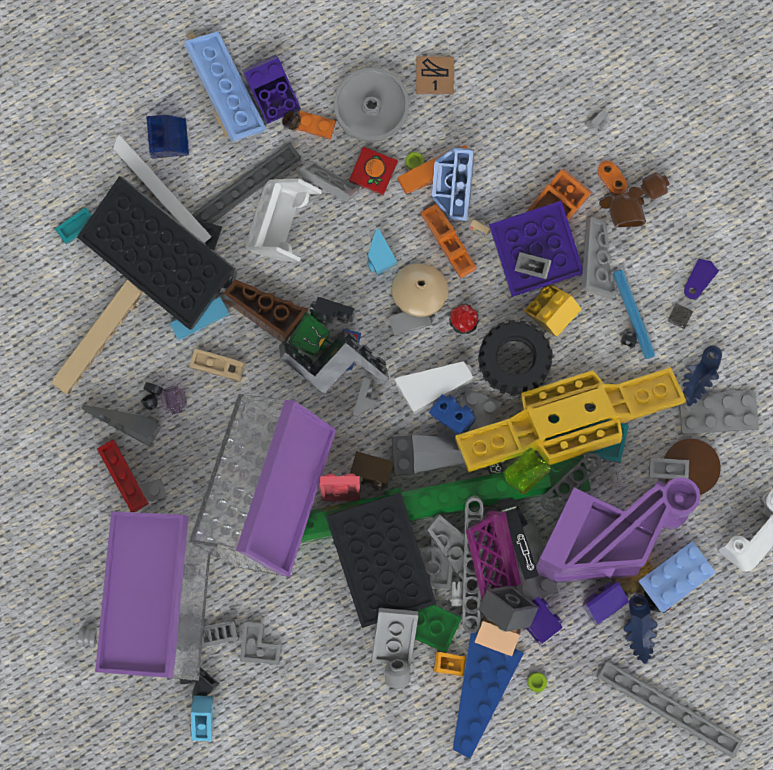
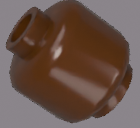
(655, 186)

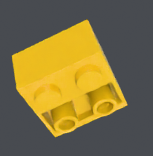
(553, 309)

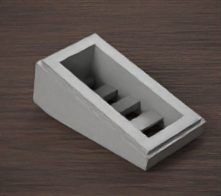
(233, 631)

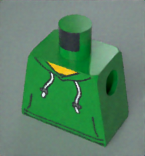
(310, 336)

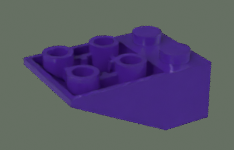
(271, 88)

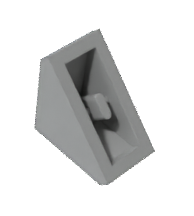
(533, 265)

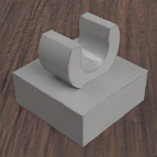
(597, 120)

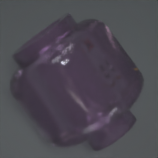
(173, 399)

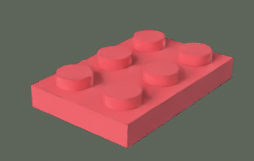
(340, 487)

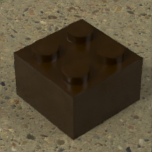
(372, 470)

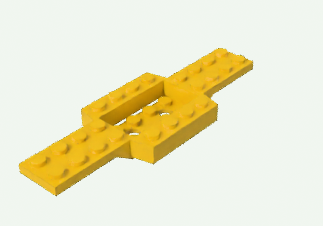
(567, 401)

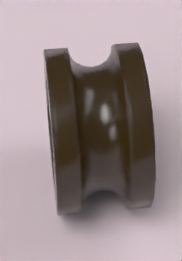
(291, 120)

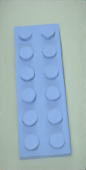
(224, 86)

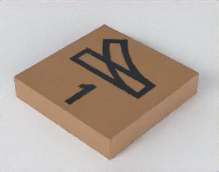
(434, 75)

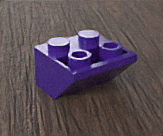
(606, 603)
(544, 623)

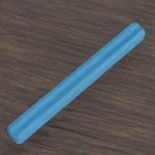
(634, 314)

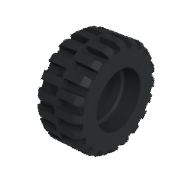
(515, 332)

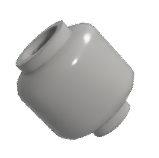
(397, 674)

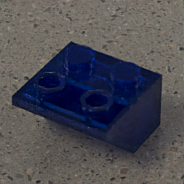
(167, 136)

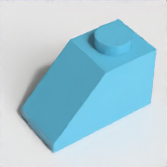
(380, 255)
(202, 718)

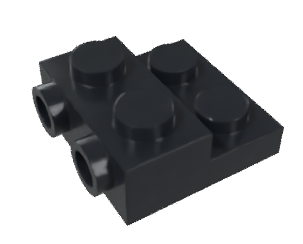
(325, 311)

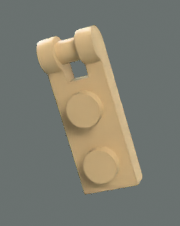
(216, 365)

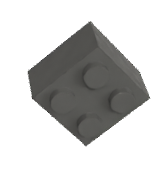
(508, 608)

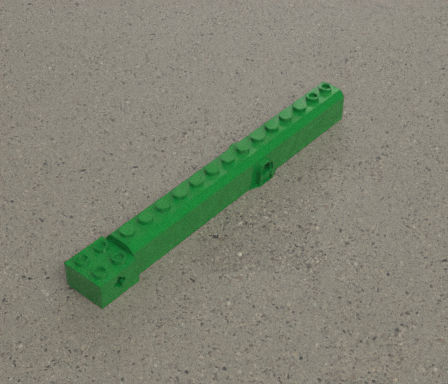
(452, 496)

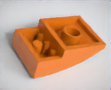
(565, 189)

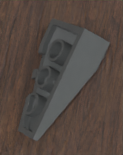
(134, 425)

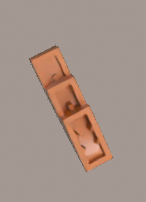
(419, 176)
(448, 240)

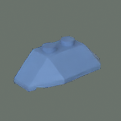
(453, 182)

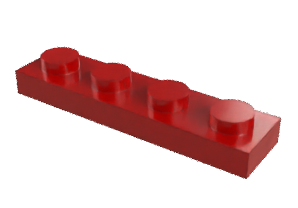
(122, 476)

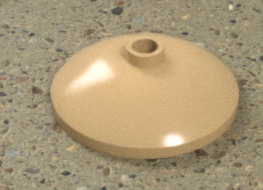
(417, 299)

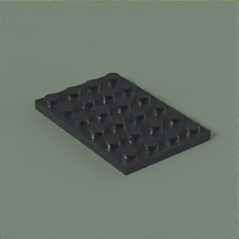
(380, 558)

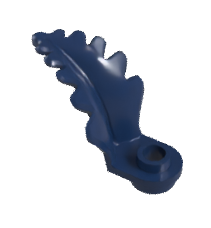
(702, 374)
(640, 628)

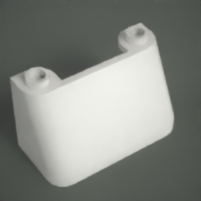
(748, 554)

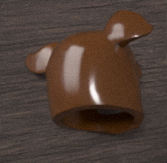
(626, 208)

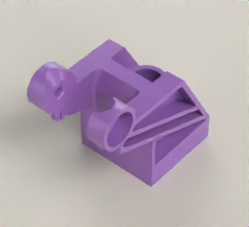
(607, 543)

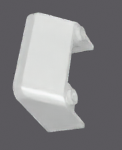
(275, 217)

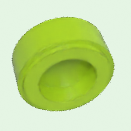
(414, 160)
(537, 682)

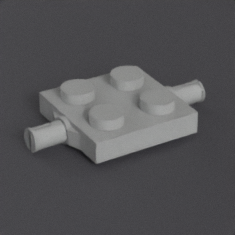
(436, 566)

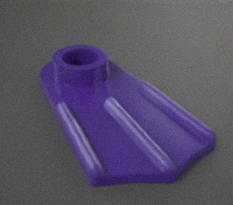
(700, 278)

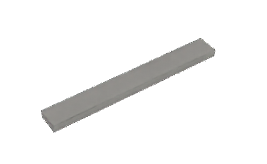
(669, 709)

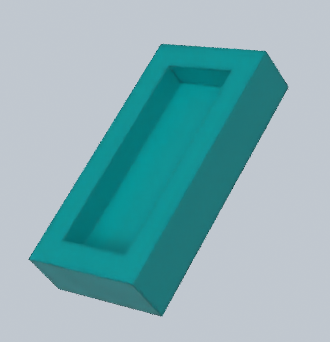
(73, 226)

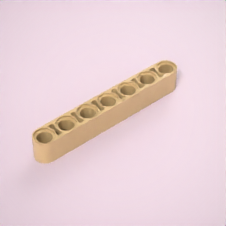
(97, 336)

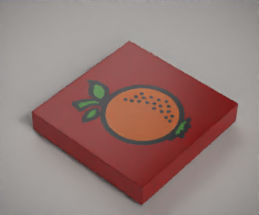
(373, 171)

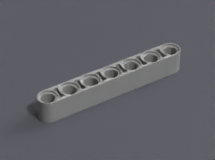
(471, 593)

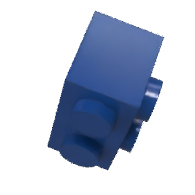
(453, 415)

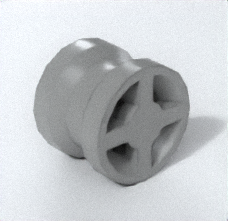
(87, 637)

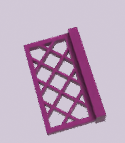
(502, 552)

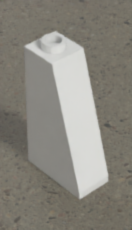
(427, 386)

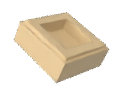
(479, 228)

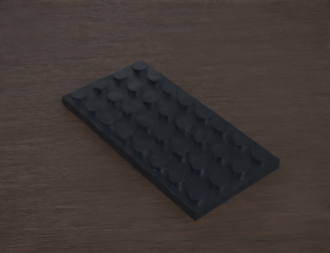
(156, 253)

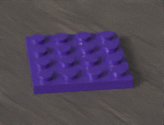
(540, 234)

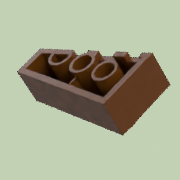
(264, 309)

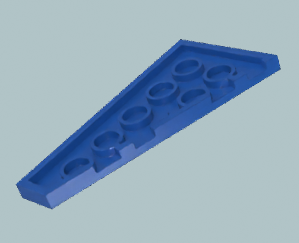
(483, 686)

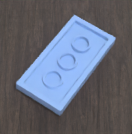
(677, 577)

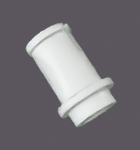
(457, 594)

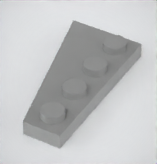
(452, 546)

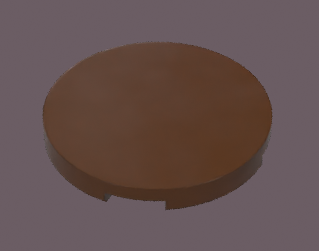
(703, 462)

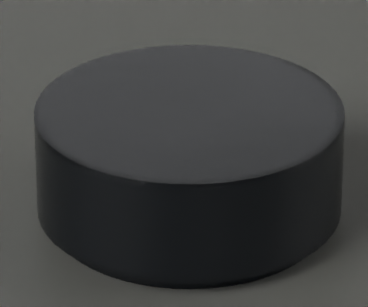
(152, 388)

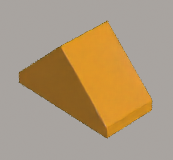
(449, 664)

